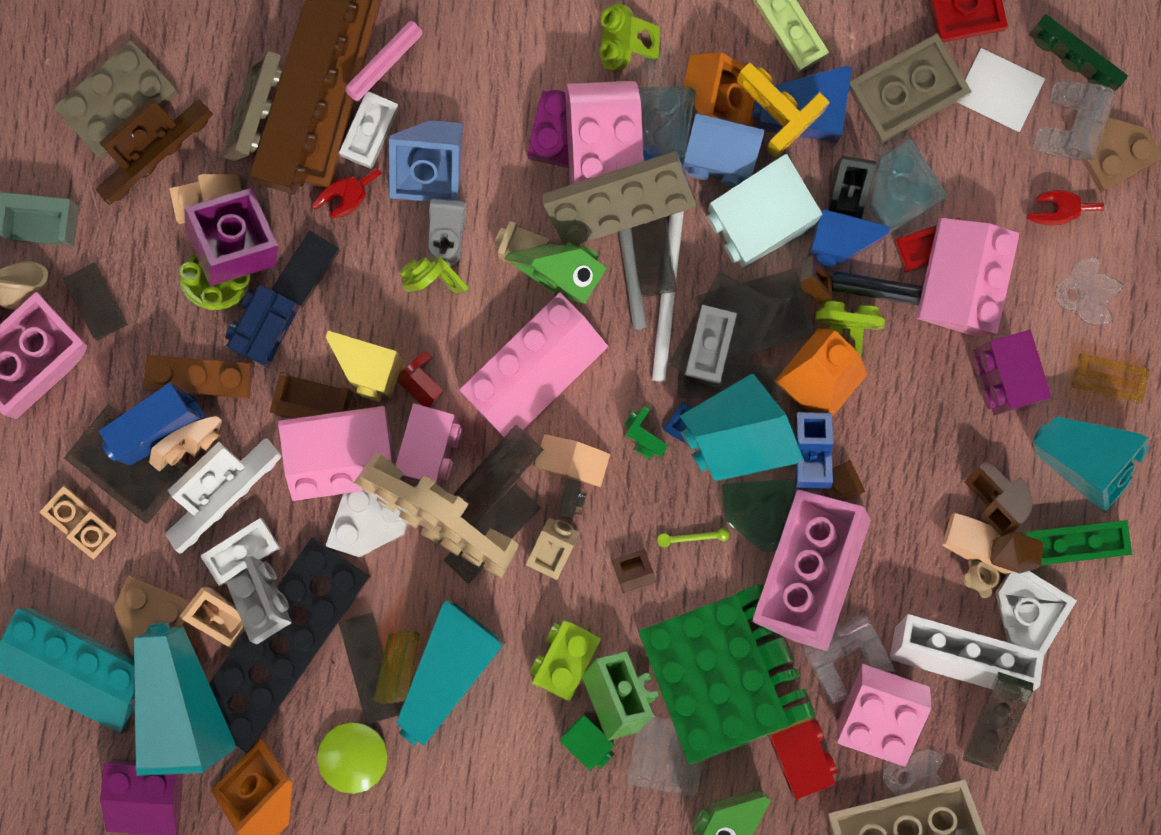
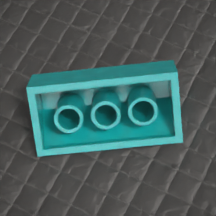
(69, 668)

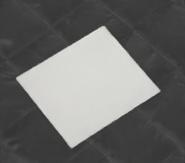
(1001, 89)

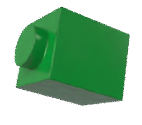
(588, 743)

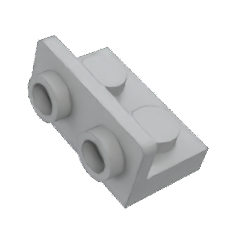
(259, 601)

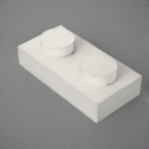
(369, 130)
(229, 556)

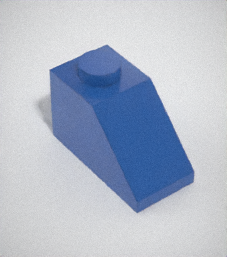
(843, 237)

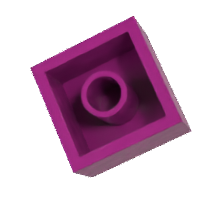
(230, 236)
(1011, 373)

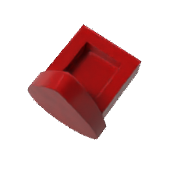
(419, 383)

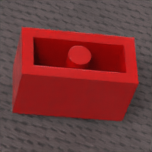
(803, 759)

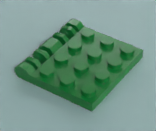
(720, 678)

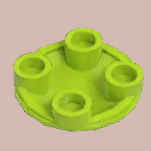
(214, 297)
(352, 757)

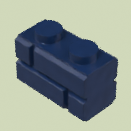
(261, 325)

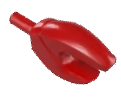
(349, 190)
(1067, 208)

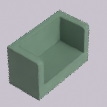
(38, 219)

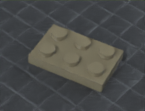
(909, 88)
(113, 95)
(252, 107)

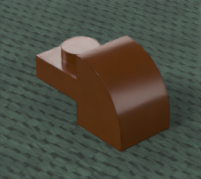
(1006, 502)

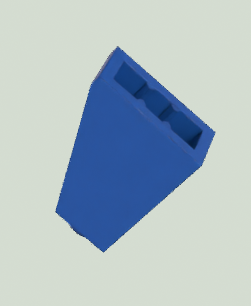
(832, 85)
(146, 424)

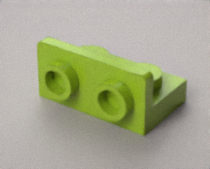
(565, 660)

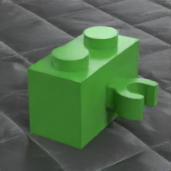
(619, 695)

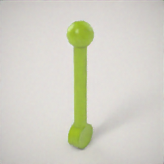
(722, 534)

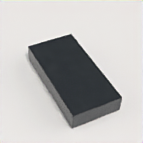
(306, 269)

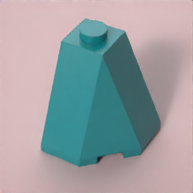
(1091, 457)

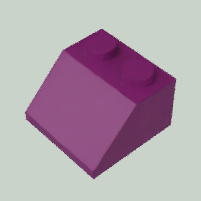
(140, 802)

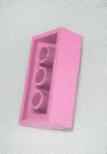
(534, 366)
(812, 569)

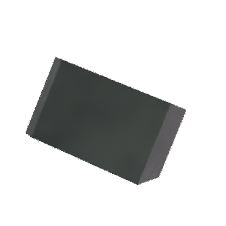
(851, 186)

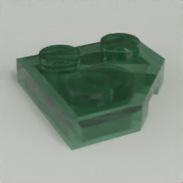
(758, 510)

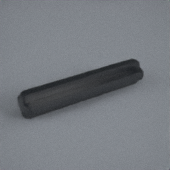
(876, 288)

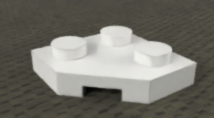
(363, 525)
(1032, 610)

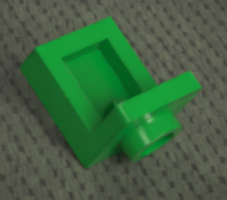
(646, 443)

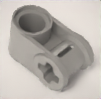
(447, 226)

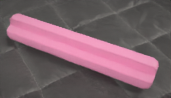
(383, 61)

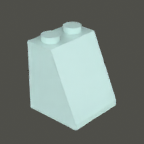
(764, 212)

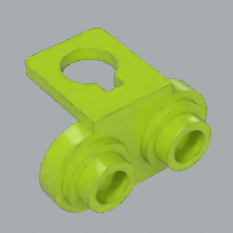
(620, 37)
(422, 273)
(839, 319)

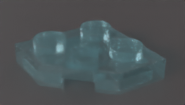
(666, 119)
(904, 187)

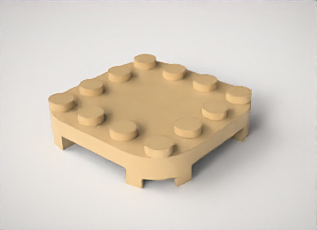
(437, 514)

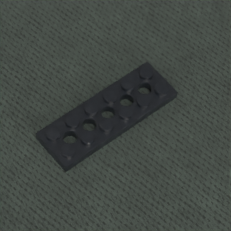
(304, 640)

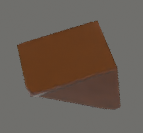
(1017, 552)

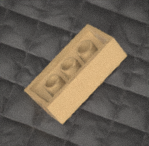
(930, 811)

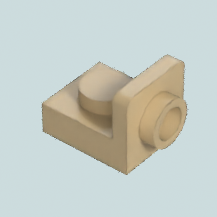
(516, 239)
(553, 548)

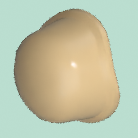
(20, 282)

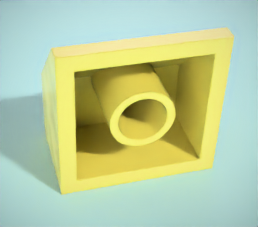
(366, 365)

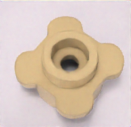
(981, 577)

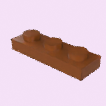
(199, 376)

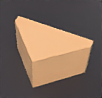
(572, 460)
(214, 616)

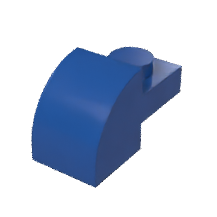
(815, 442)

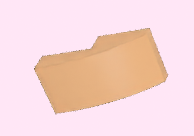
(189, 438)
(78, 522)
(971, 539)

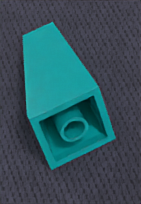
(449, 666)
(175, 709)

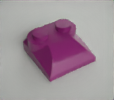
(549, 131)

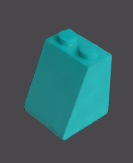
(740, 432)

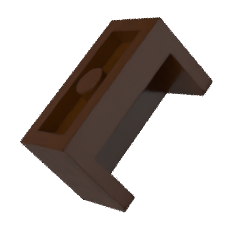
(306, 398)

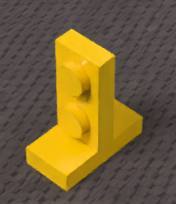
(780, 107)

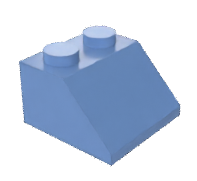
(722, 150)

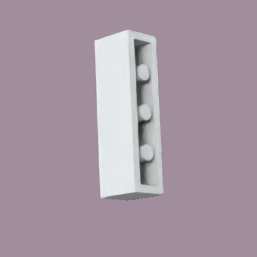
(962, 653)

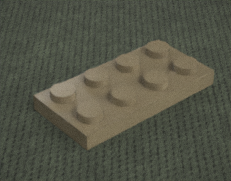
(620, 199)

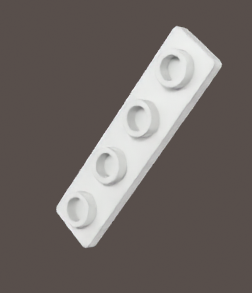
(214, 487)

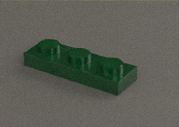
(1076, 54)

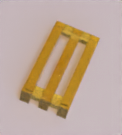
(1082, 371)
(397, 667)

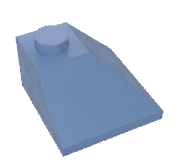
(426, 161)

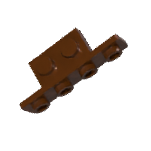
(145, 141)

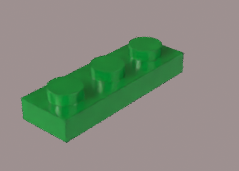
(1083, 542)

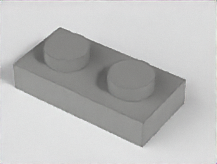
(710, 344)

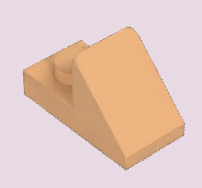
(209, 187)

